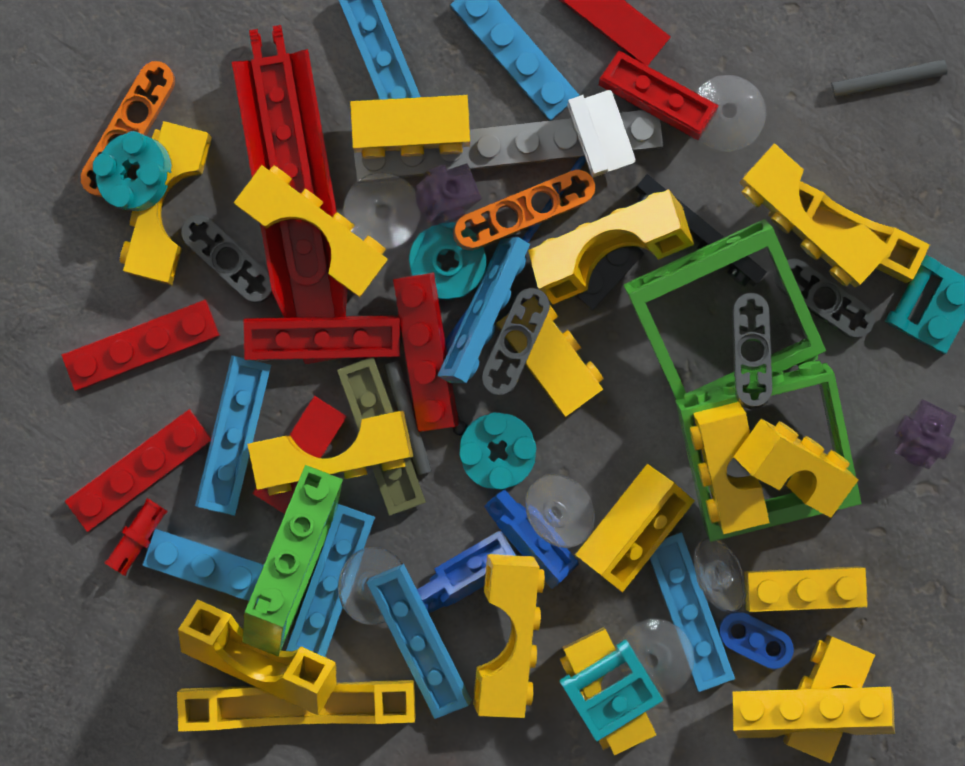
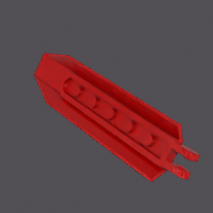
(286, 131)

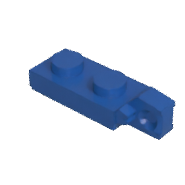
(513, 521)
(462, 573)

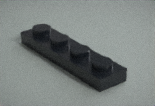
(742, 270)

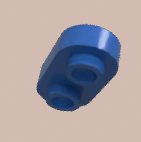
(755, 639)

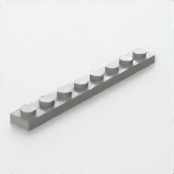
(513, 146)

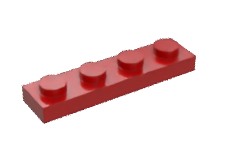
(321, 337)
(140, 345)
(425, 351)
(138, 470)

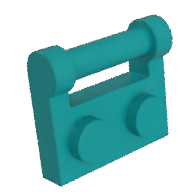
(943, 313)
(617, 702)

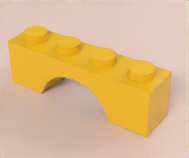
(272, 200)
(151, 250)
(906, 250)
(850, 251)
(566, 262)
(380, 441)
(294, 676)
(503, 683)
(835, 709)

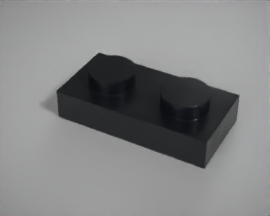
(609, 273)

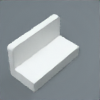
(601, 132)

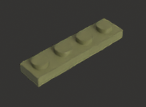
(369, 399)

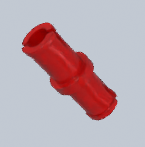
(136, 537)

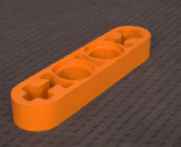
(122, 125)
(523, 208)

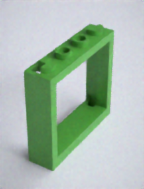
(707, 261)
(788, 506)
(291, 560)

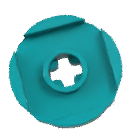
(113, 165)
(457, 281)
(520, 450)

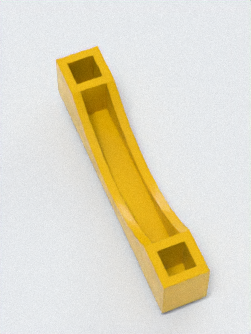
(252, 707)

